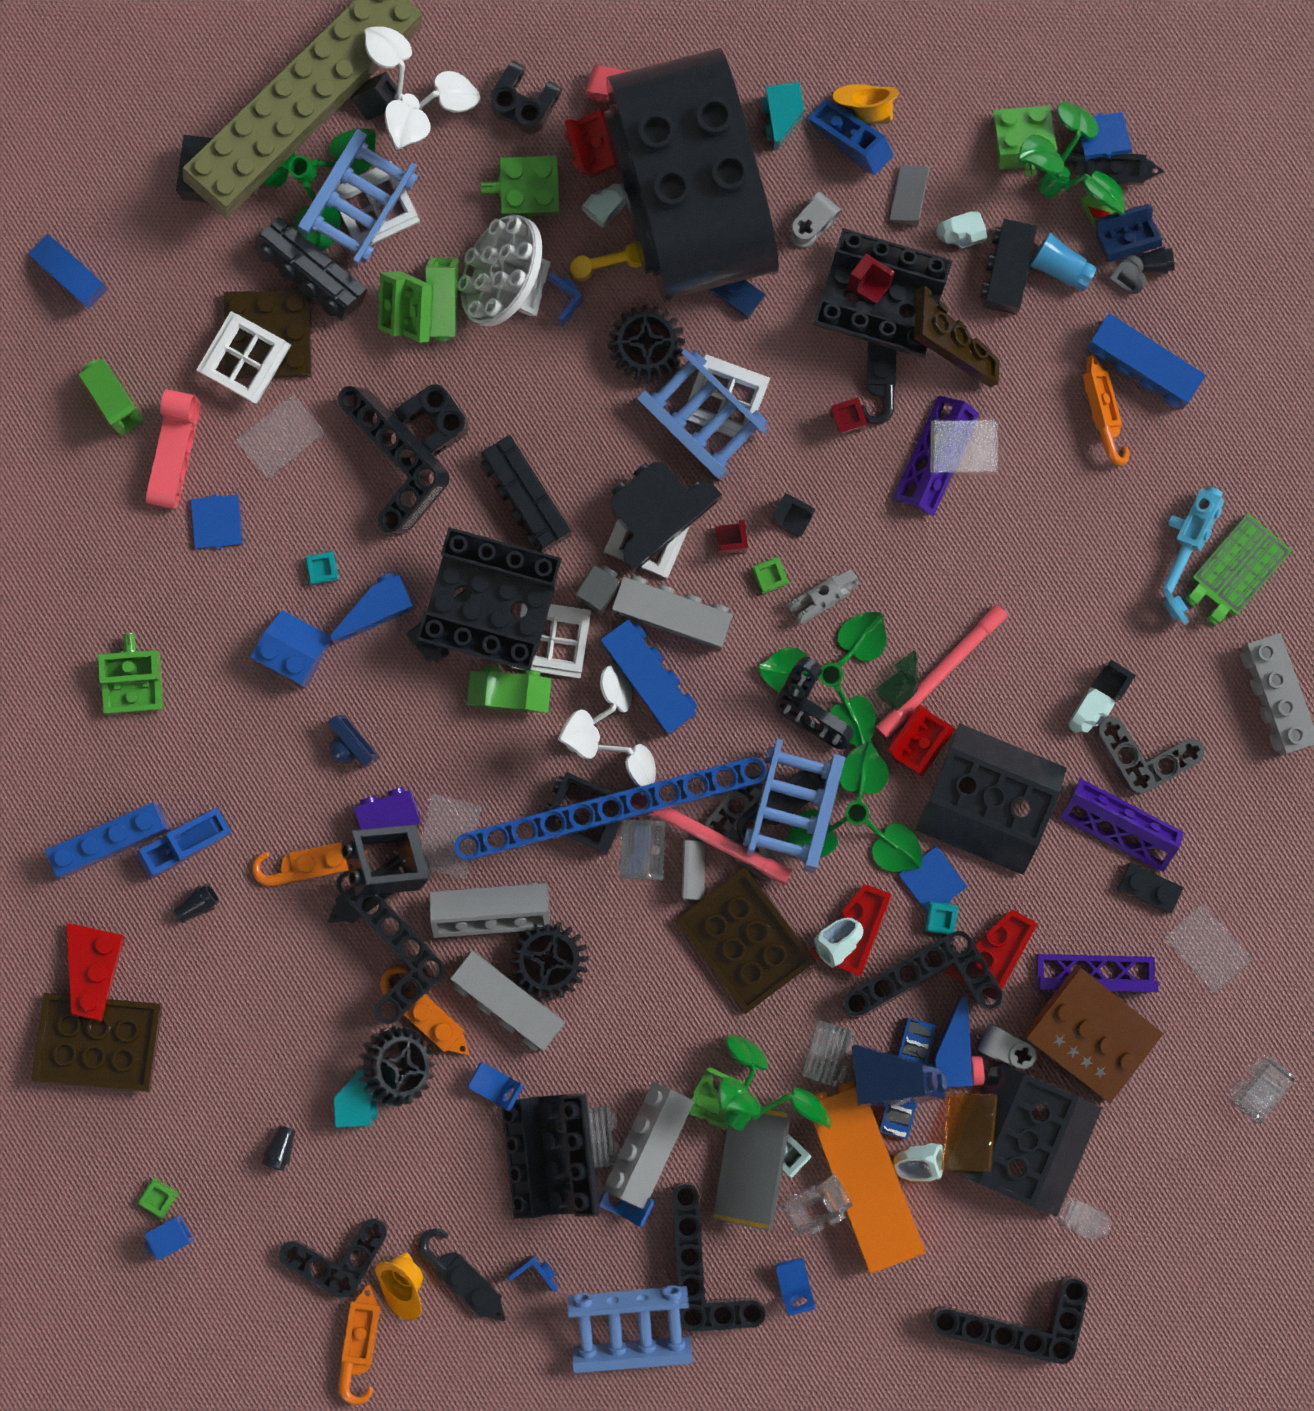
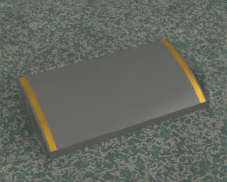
(752, 1171)

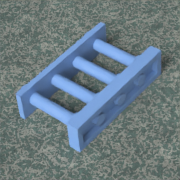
(343, 173)
(697, 441)
(822, 798)
(630, 1354)

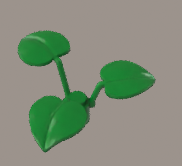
(1042, 154)
(305, 172)
(862, 636)
(867, 773)
(743, 1106)

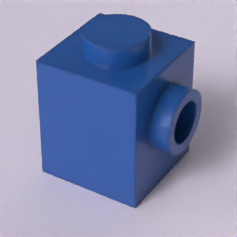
(168, 1238)

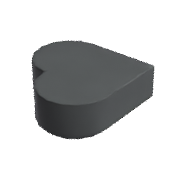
(1130, 275)

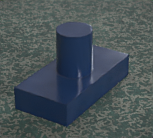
(740, 296)

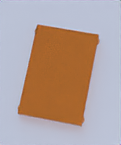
(969, 1132)

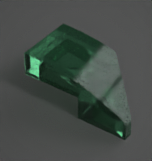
(903, 684)

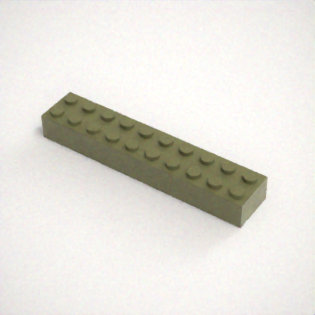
(294, 105)

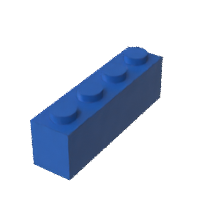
(1146, 362)
(648, 677)
(107, 840)

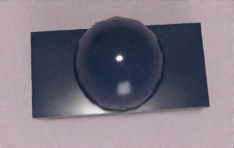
(350, 743)

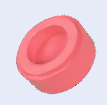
(977, 1070)

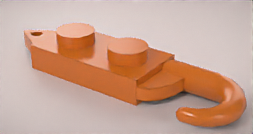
(1104, 408)
(303, 865)
(429, 1017)
(359, 1344)

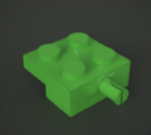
(1014, 127)
(526, 186)
(404, 306)
(131, 679)

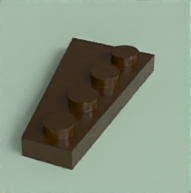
(951, 339)

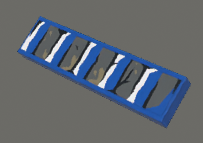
(915, 1046)

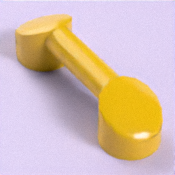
(582, 266)

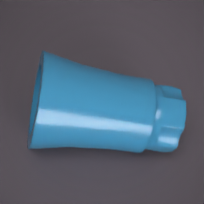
(1062, 263)

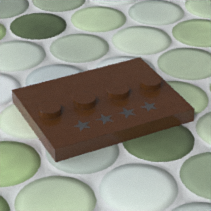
(1093, 1034)

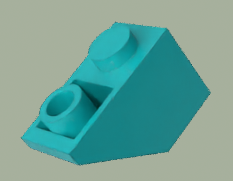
(784, 111)
(355, 1105)

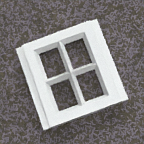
(391, 226)
(265, 370)
(734, 374)
(665, 561)
(556, 666)

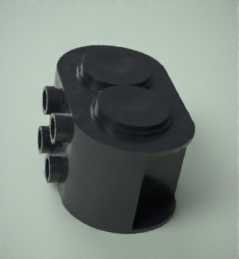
(689, 174)

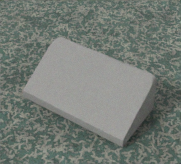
(909, 194)
(693, 870)

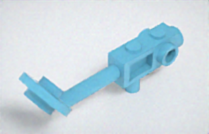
(1192, 535)

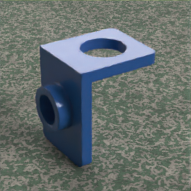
(569, 289)
(494, 1085)
(627, 1210)
(543, 1268)
(794, 1285)

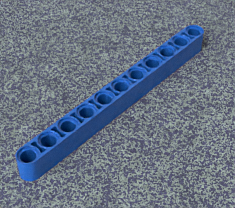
(595, 806)

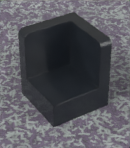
(375, 95)
(793, 515)
(1113, 680)

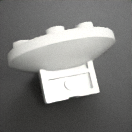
(506, 272)

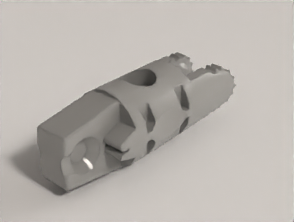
(824, 596)

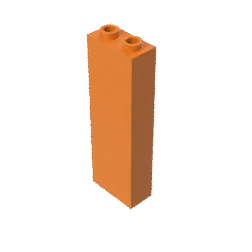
(869, 1179)

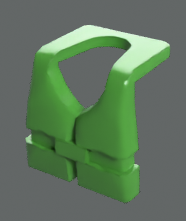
(706, 1100)

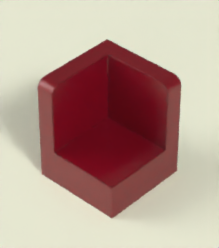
(870, 279)
(848, 416)
(731, 538)

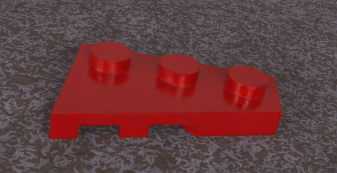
(869, 909)
(1000, 950)
(92, 967)

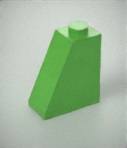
(443, 276)
(111, 396)

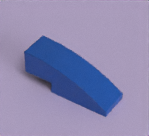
(68, 271)
(183, 843)

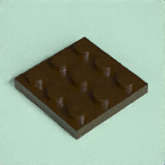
(280, 313)

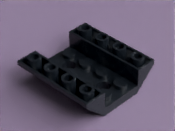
(880, 322)
(497, 579)
(986, 818)
(1047, 1147)
(546, 1151)

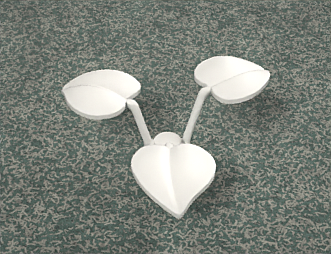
(404, 115)
(583, 737)

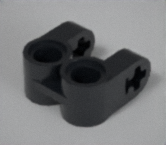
(514, 113)
(440, 415)

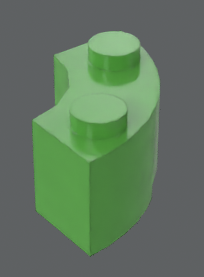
(509, 691)

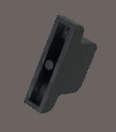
(657, 510)

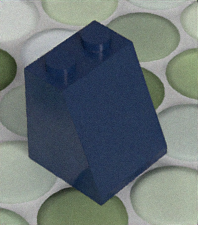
(894, 1080)

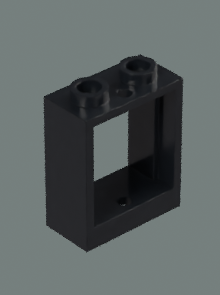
(561, 788)
(410, 855)

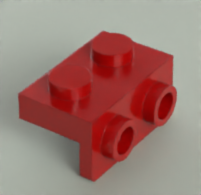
(589, 144)
(920, 740)

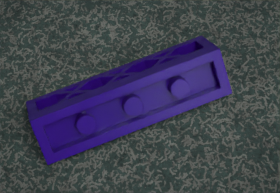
(930, 485)
(1132, 820)
(1115, 984)

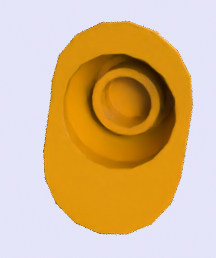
(869, 102)
(400, 1285)

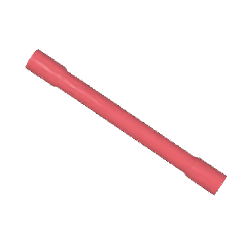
(985, 626)
(766, 865)

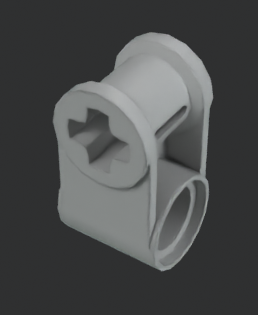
(816, 217)
(1003, 1045)

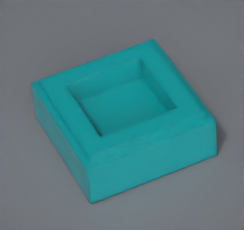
(322, 568)
(941, 917)

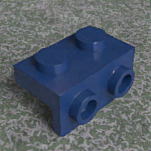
(1128, 233)

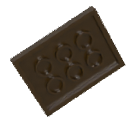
(746, 940)
(96, 1053)

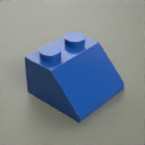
(291, 648)

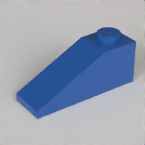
(852, 136)
(379, 605)
(953, 1049)

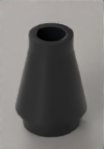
(1158, 261)
(198, 902)
(279, 1149)

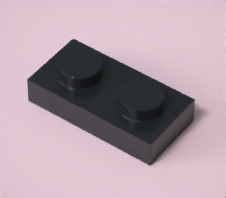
(1150, 888)

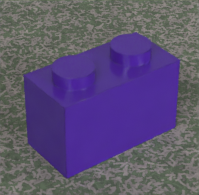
(391, 811)

